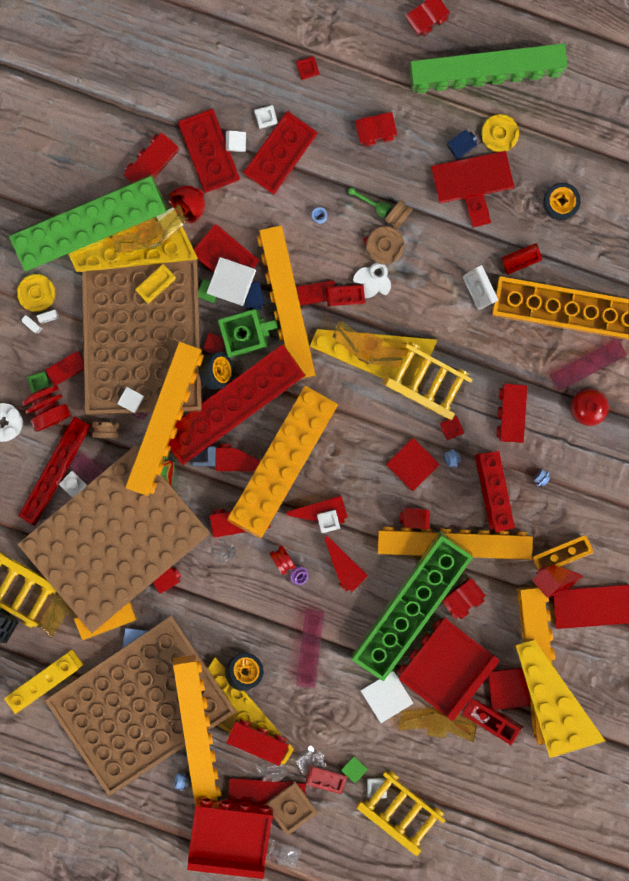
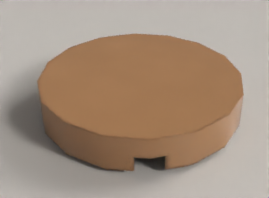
(389, 249)

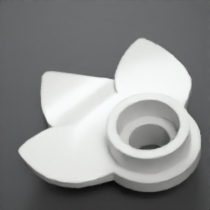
(372, 282)

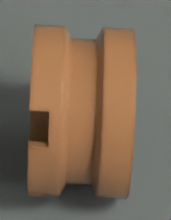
(398, 214)
(105, 430)

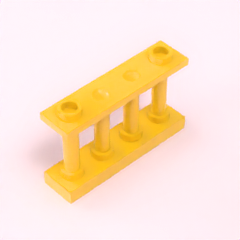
(411, 390)
(31, 578)
(43, 681)
(383, 819)

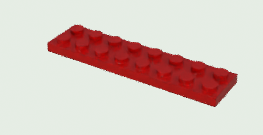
(235, 403)

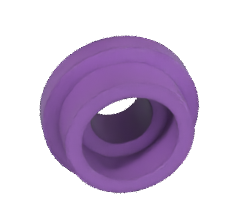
(299, 575)

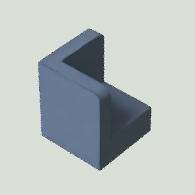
(206, 458)

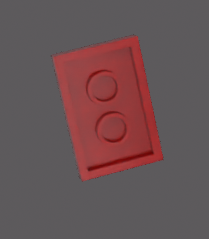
(220, 244)

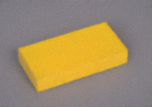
(155, 284)

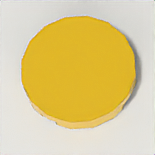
(499, 133)
(36, 293)

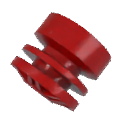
(46, 408)

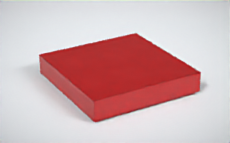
(412, 464)
(508, 689)

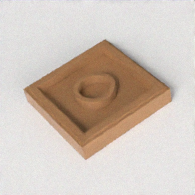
(291, 808)

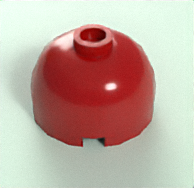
(190, 200)
(589, 407)

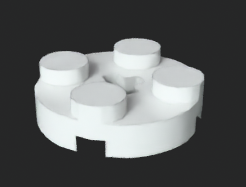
(15, 422)

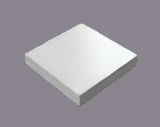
(231, 281)
(480, 288)
(387, 697)

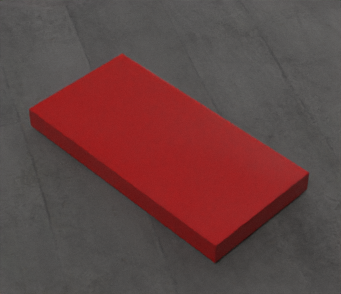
(208, 150)
(280, 153)
(472, 177)
(591, 606)
(255, 791)

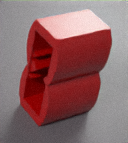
(426, 16)
(376, 129)
(463, 598)

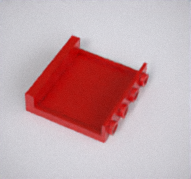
(494, 491)
(447, 668)
(229, 838)

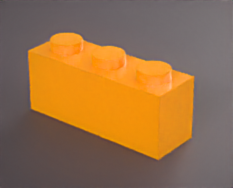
(564, 553)
(122, 617)

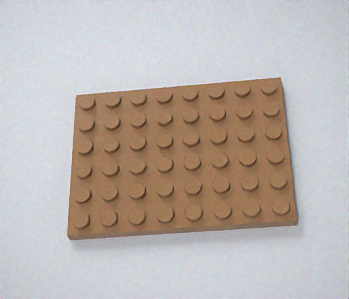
(134, 340)
(112, 542)
(128, 707)

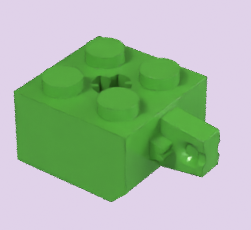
(256, 329)

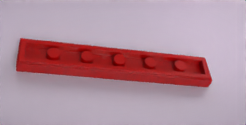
(54, 471)

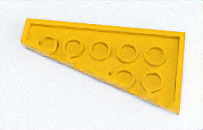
(103, 255)
(327, 344)
(244, 706)
(559, 714)

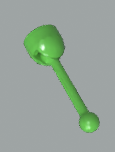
(382, 208)

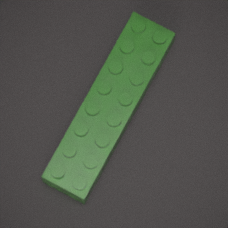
(488, 67)
(88, 222)
(412, 606)

